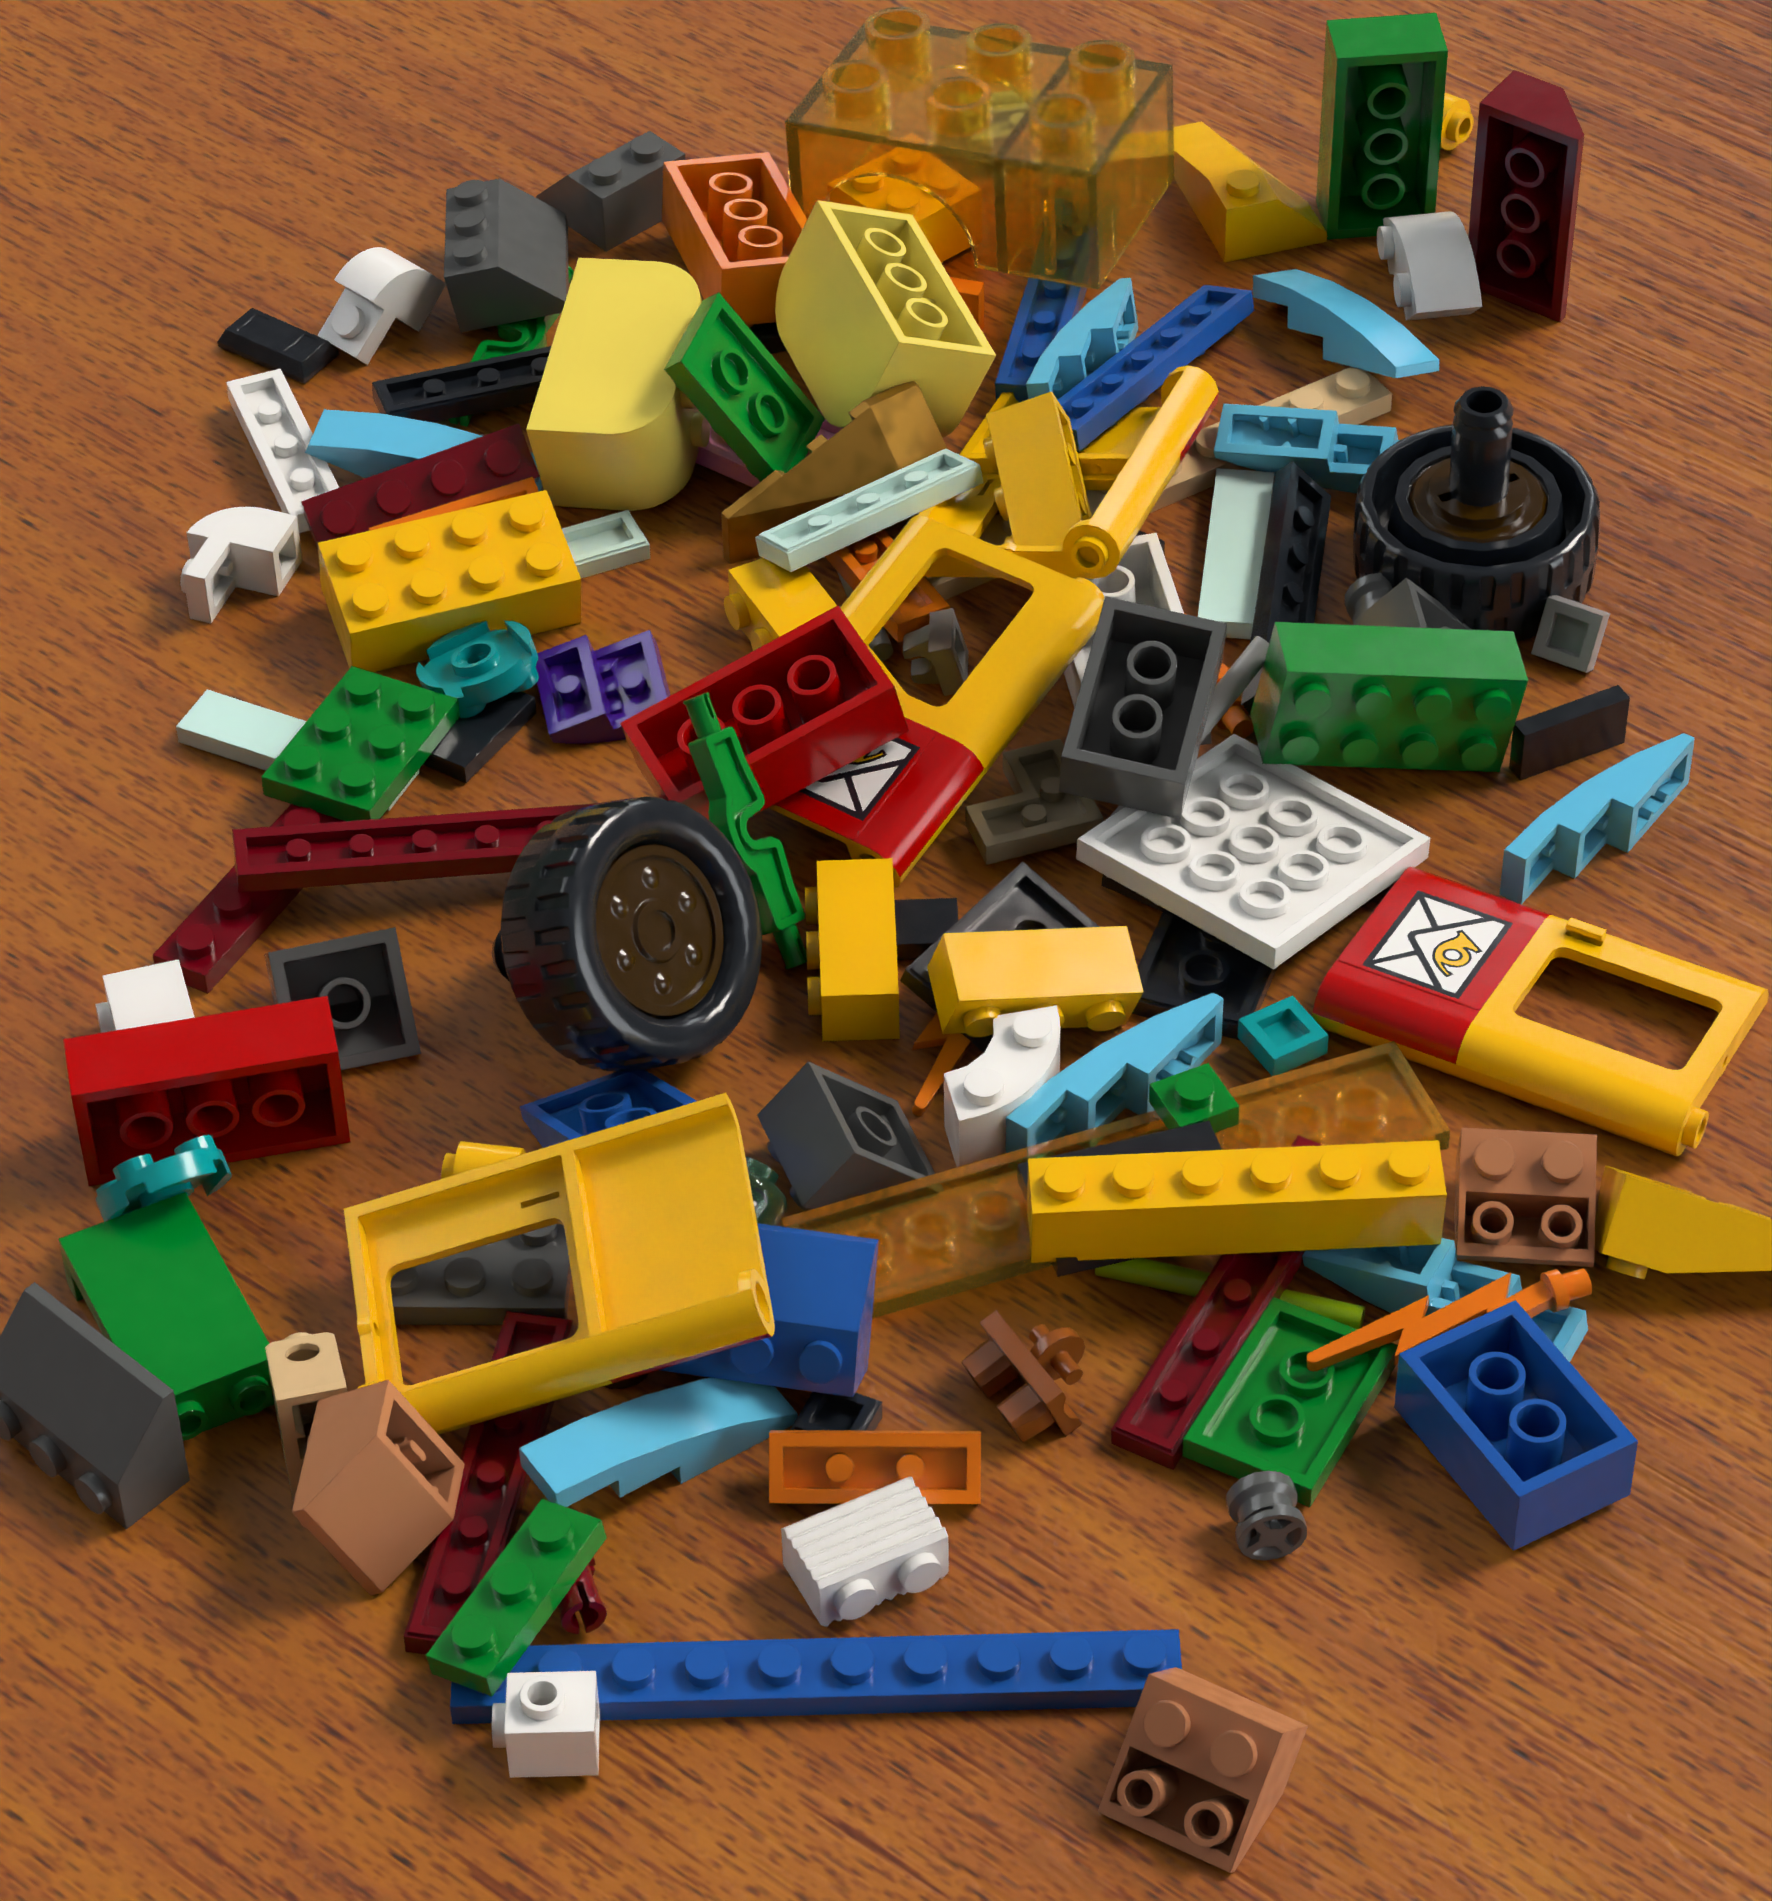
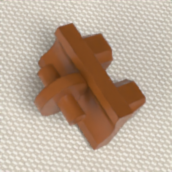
(1039, 1399)

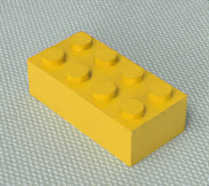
(429, 576)

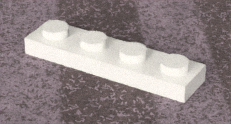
(280, 440)

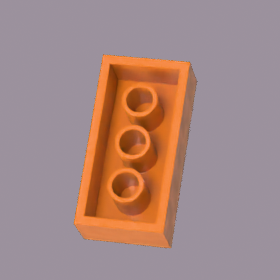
(733, 227)

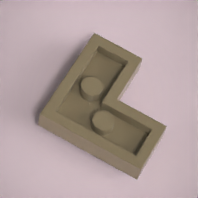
(1036, 814)

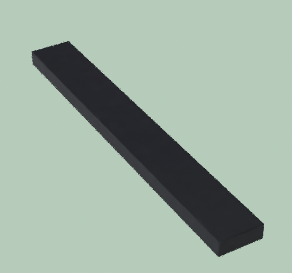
(486, 384)

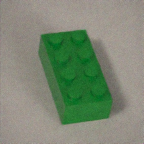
(1380, 121)
(1388, 697)

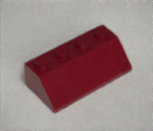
(1526, 194)

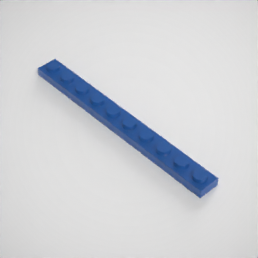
(851, 1674)

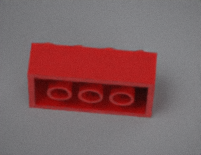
(794, 705)
(246, 1077)

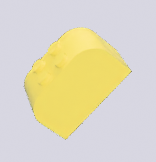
(875, 310)
(606, 412)

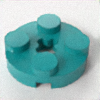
(480, 665)
(145, 1182)

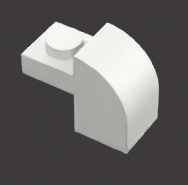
(376, 292)
(238, 549)

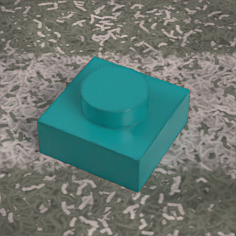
(1283, 1036)

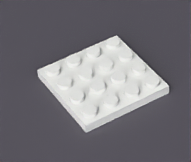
(1258, 853)

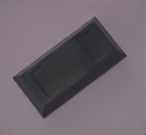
(278, 345)

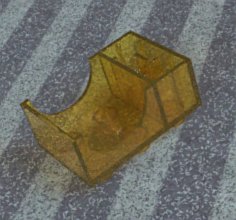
(1025, 142)

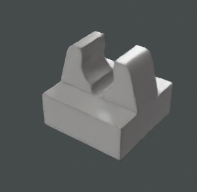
(1570, 633)
(943, 651)

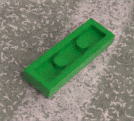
(516, 1597)

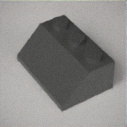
(503, 255)
(88, 1410)

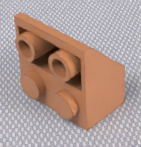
(1525, 1197)
(375, 1483)
(1201, 1767)

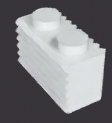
(866, 1552)

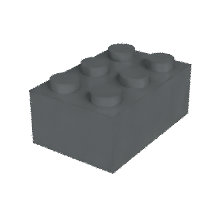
(1142, 707)

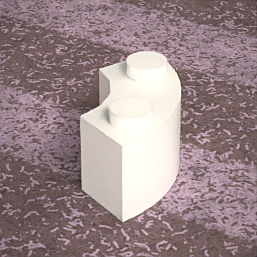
(1430, 265)
(1007, 1074)

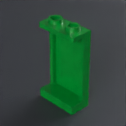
(173, 1310)

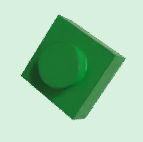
(1194, 1098)

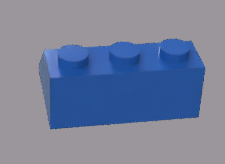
(821, 1315)

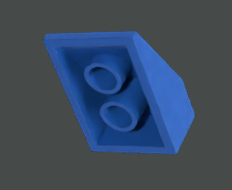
(600, 1105)

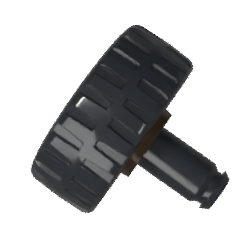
(1480, 518)
(630, 934)

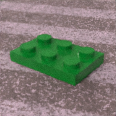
(743, 390)
(361, 746)
(1278, 1412)

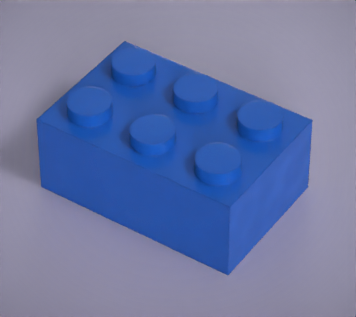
(1515, 1424)

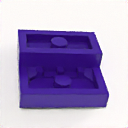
(594, 691)

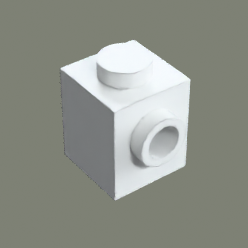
(549, 1724)

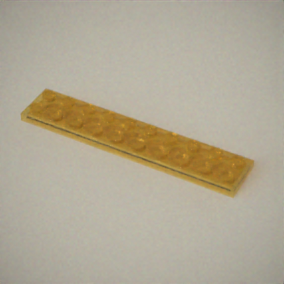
(973, 1219)

